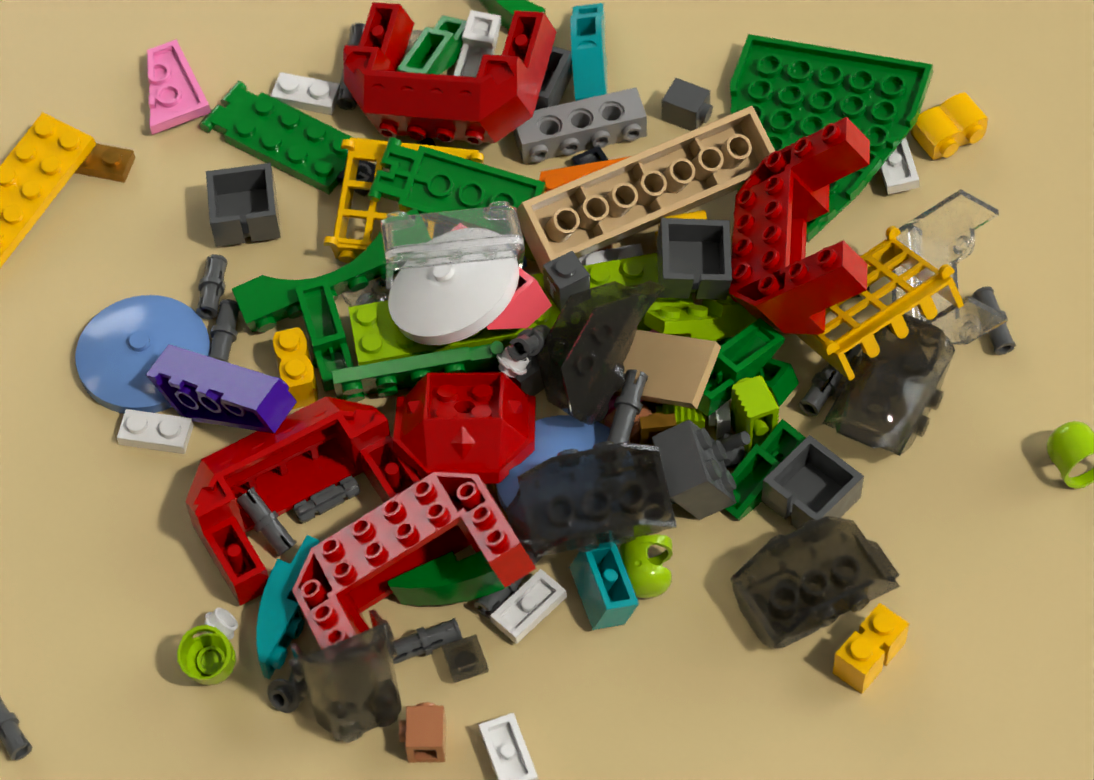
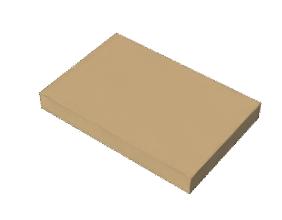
(674, 366)

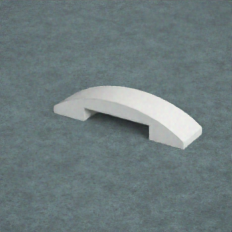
(478, 39)

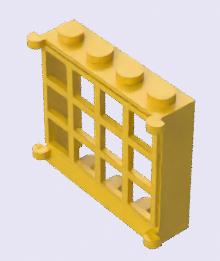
(369, 150)
(881, 262)

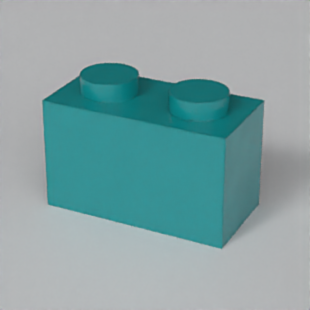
(604, 586)

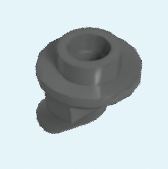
(734, 447)
(284, 694)

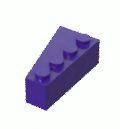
(220, 391)

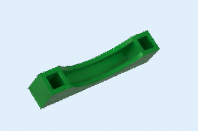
(271, 299)

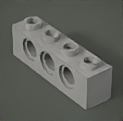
(582, 126)

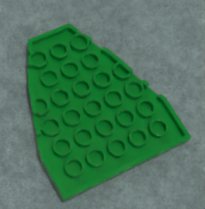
(808, 86)

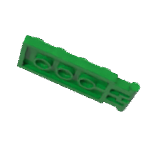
(280, 136)
(446, 182)
(406, 372)

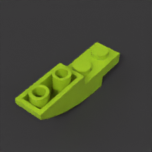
(709, 321)

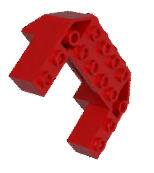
(447, 105)
(771, 229)
(286, 467)
(411, 529)

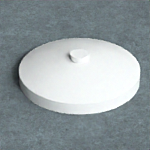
(451, 300)

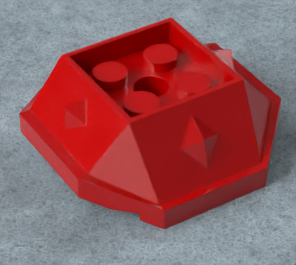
(465, 425)

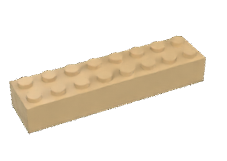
(644, 188)

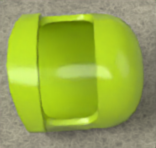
(1069, 446)
(647, 574)
(207, 657)

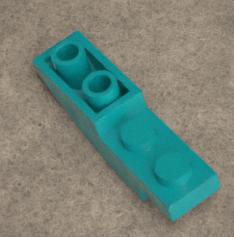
(588, 51)
(279, 612)

